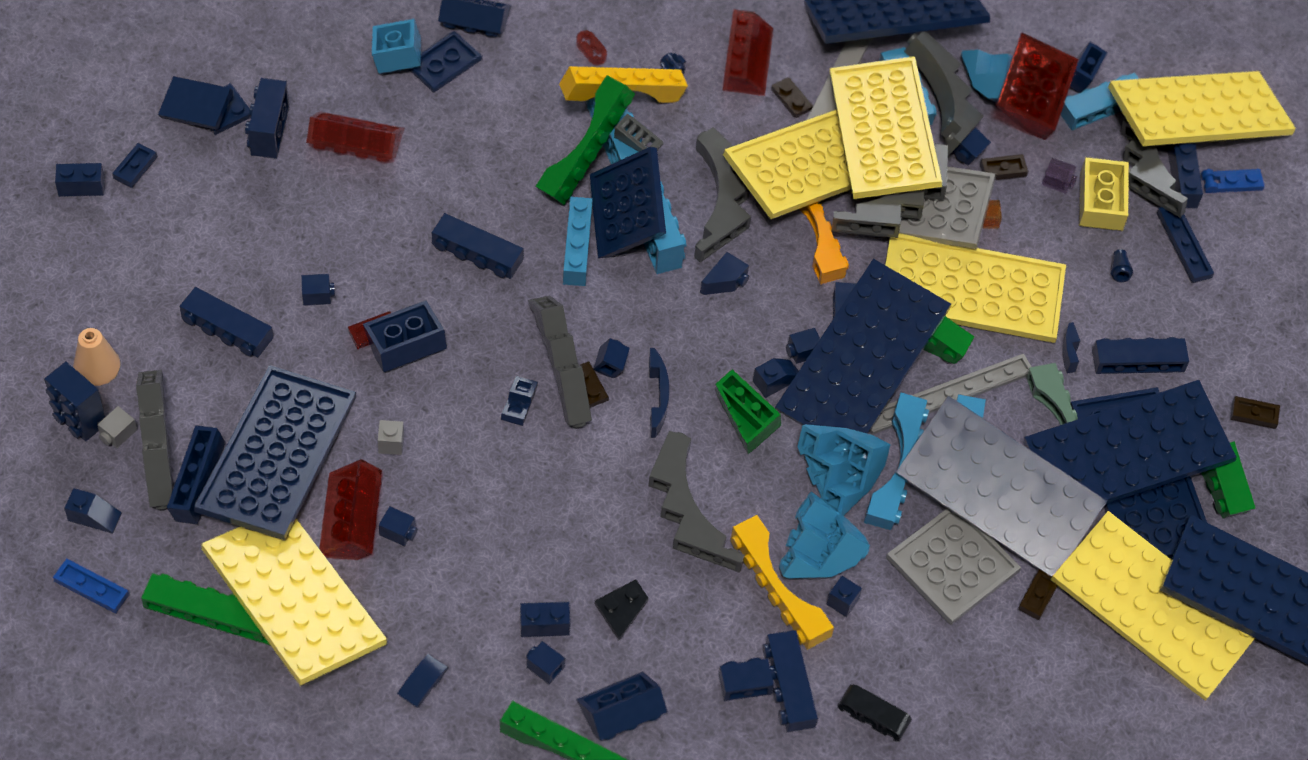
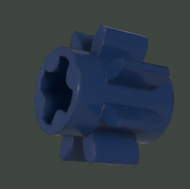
(673, 61)

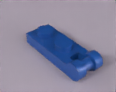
(1232, 180)

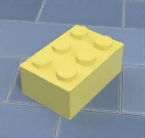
(1104, 194)

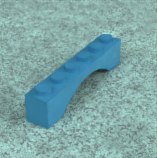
(885, 502)

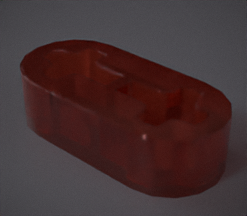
(588, 49)

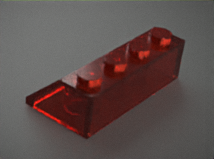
(748, 54)
(354, 135)
(351, 511)

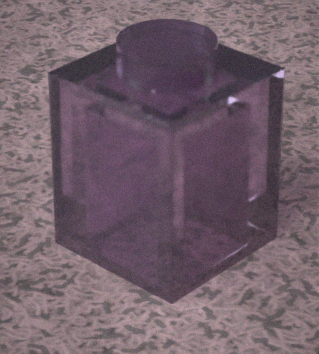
(1060, 176)

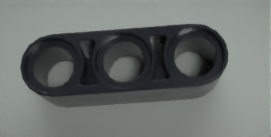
(875, 711)

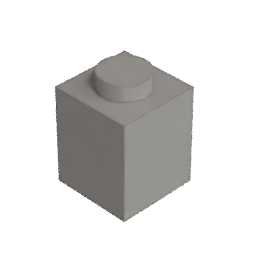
(116, 427)
(390, 437)

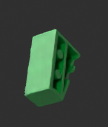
(949, 341)
(747, 410)
(1230, 488)

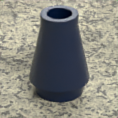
(1121, 266)

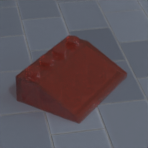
(1036, 86)

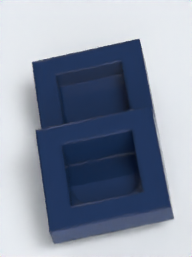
(1070, 345)
(519, 400)
(422, 680)

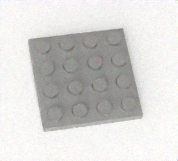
(961, 213)
(953, 564)

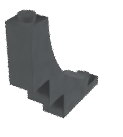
(939, 67)
(1149, 175)
(884, 214)
(728, 216)
(561, 350)
(154, 437)
(695, 533)

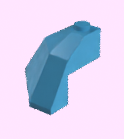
(987, 71)
(842, 463)
(822, 543)

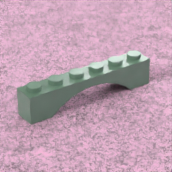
(1048, 388)

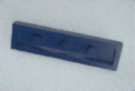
(1186, 246)

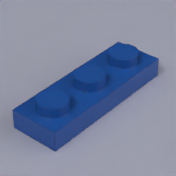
(91, 586)

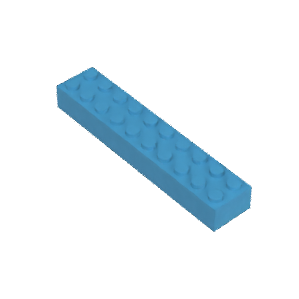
(666, 250)

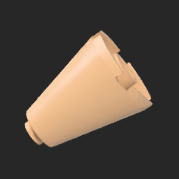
(96, 358)

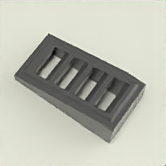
(633, 125)

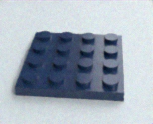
(627, 203)

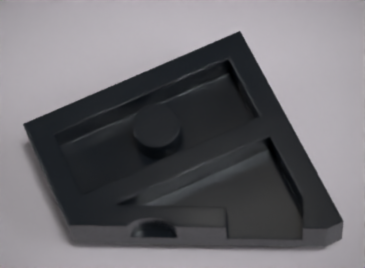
(622, 607)

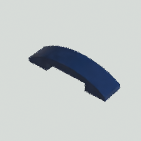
(658, 370)

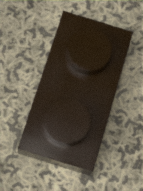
(791, 97)
(1005, 166)
(595, 389)
(1255, 412)
(1038, 595)

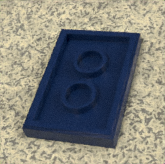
(445, 61)
(195, 102)

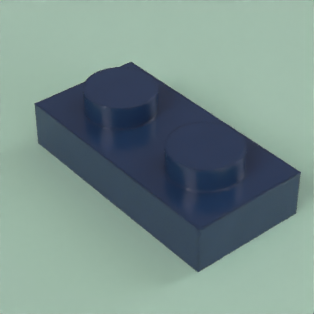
(134, 165)

